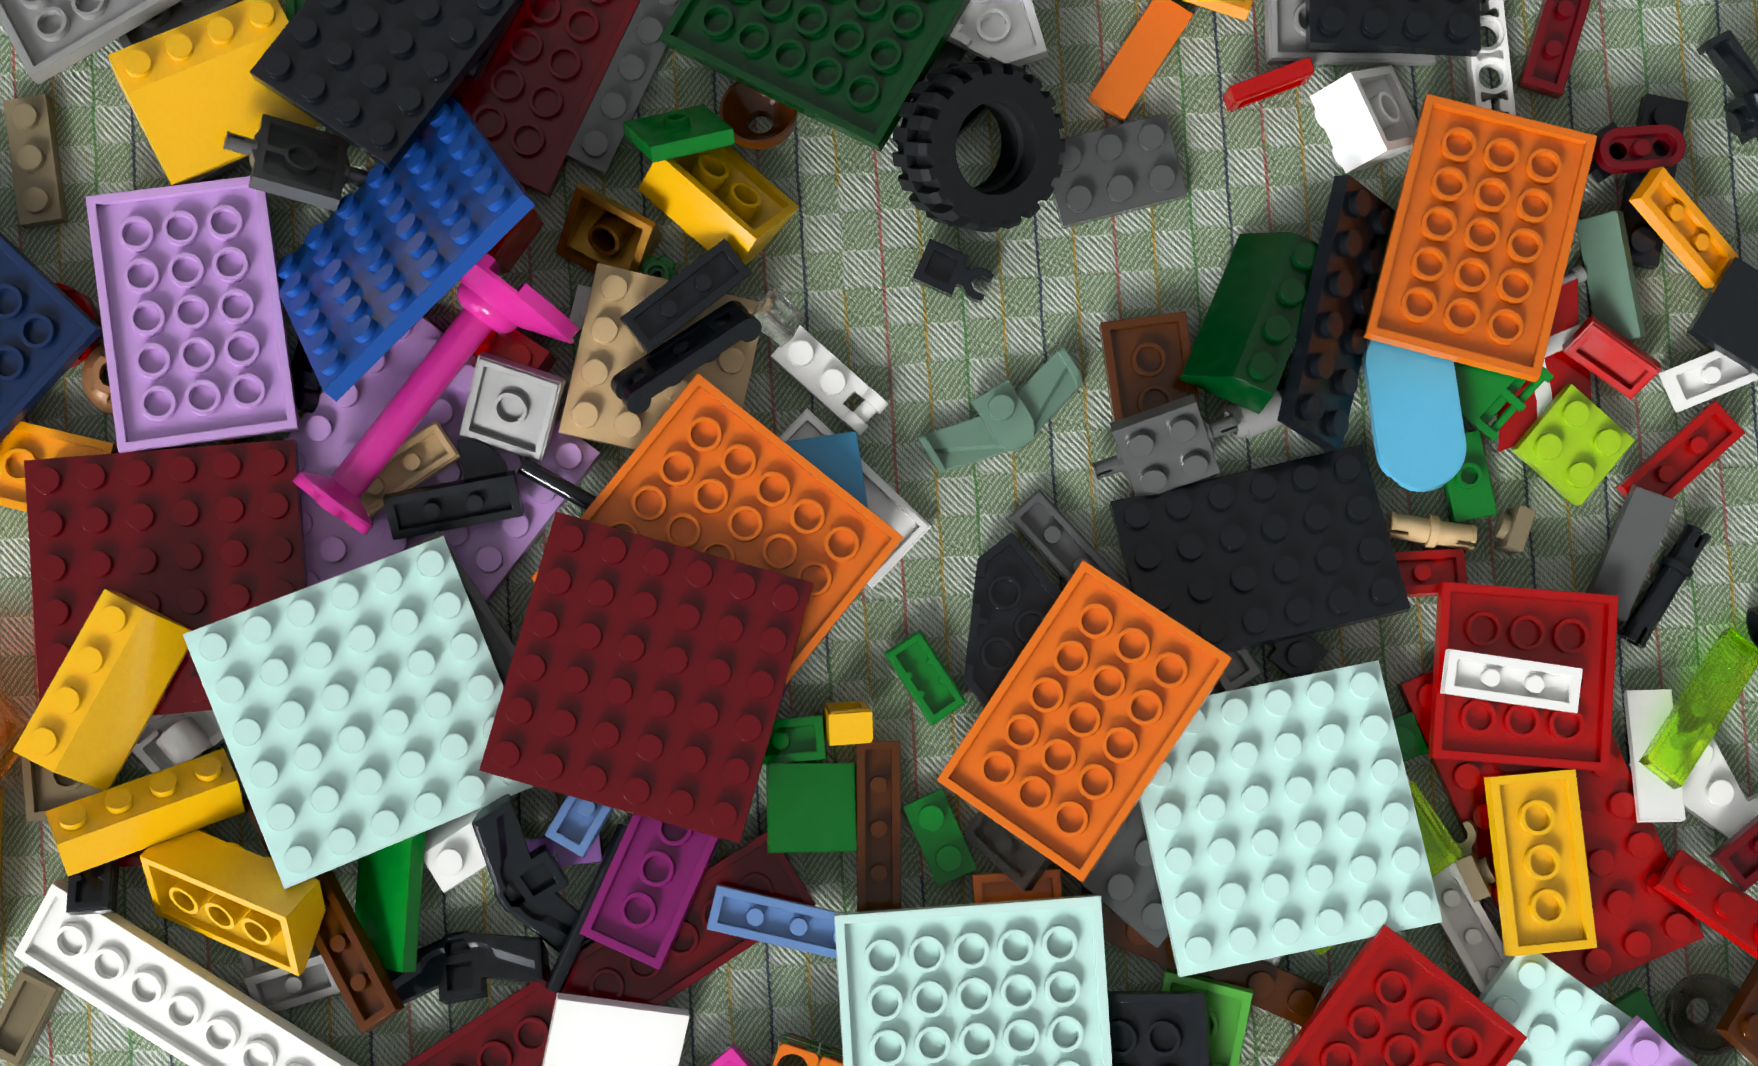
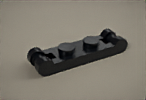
(684, 354)

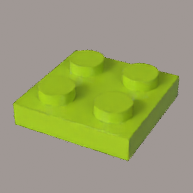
(1573, 445)

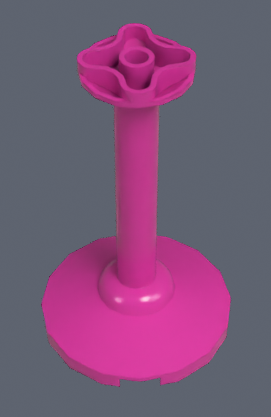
(487, 306)

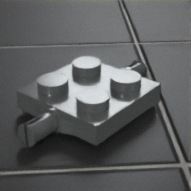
(297, 162)
(1165, 447)

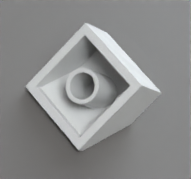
(1366, 117)
(453, 852)

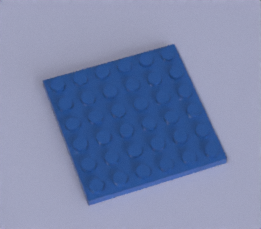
(398, 247)

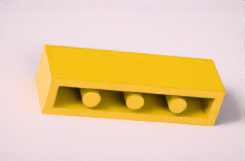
(145, 812)

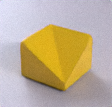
(848, 723)

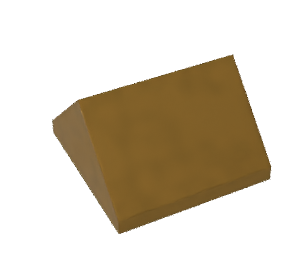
(605, 233)

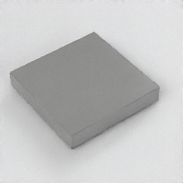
(512, 406)

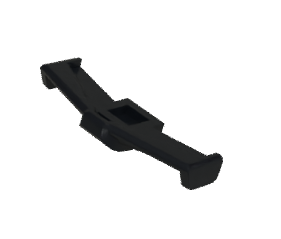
(1742, 80)
(522, 879)
(465, 961)

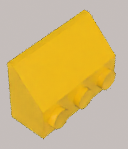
(719, 198)

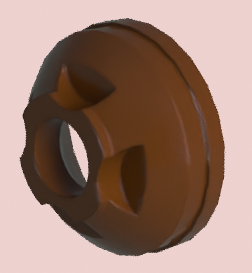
(744, 104)

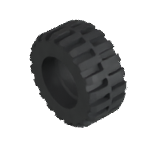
(1026, 157)

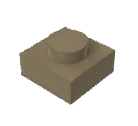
(1513, 529)

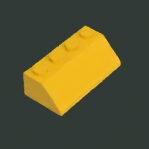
(104, 691)
(234, 898)

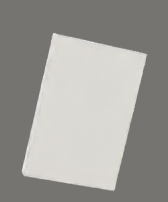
(614, 1033)

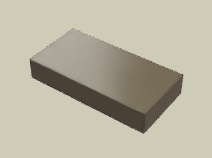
(26, 1014)

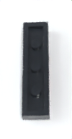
(1643, 240)

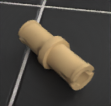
(1431, 531)

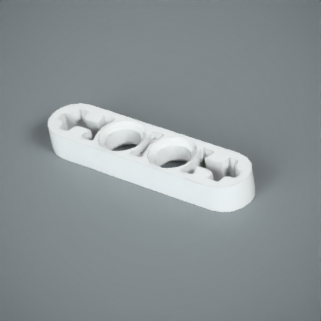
(1492, 57)

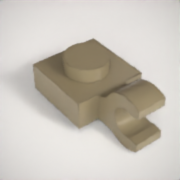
(1476, 872)

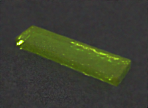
(1701, 709)

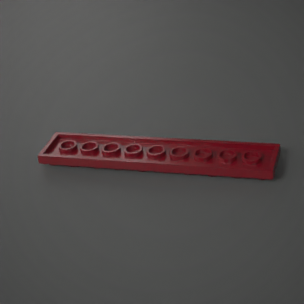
(519, 1026)

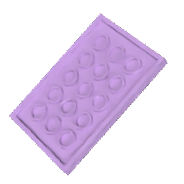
(191, 314)

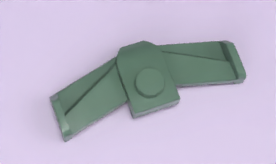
(1005, 417)

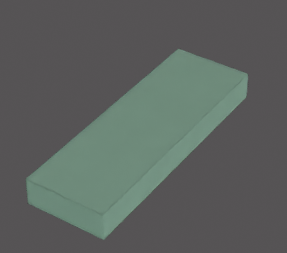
(1611, 274)

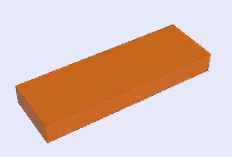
(1140, 58)

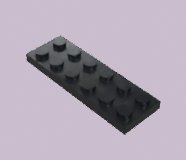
(1336, 315)

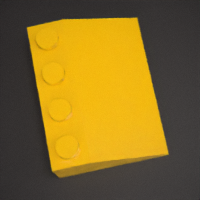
(199, 85)

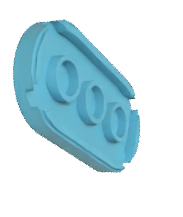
(1414, 416)

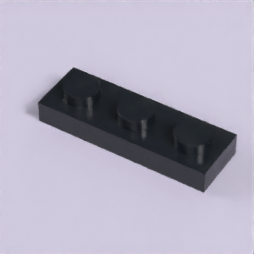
(685, 296)
(453, 505)

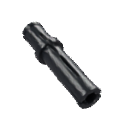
(1667, 581)

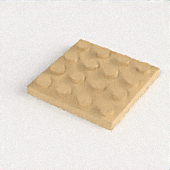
(608, 347)

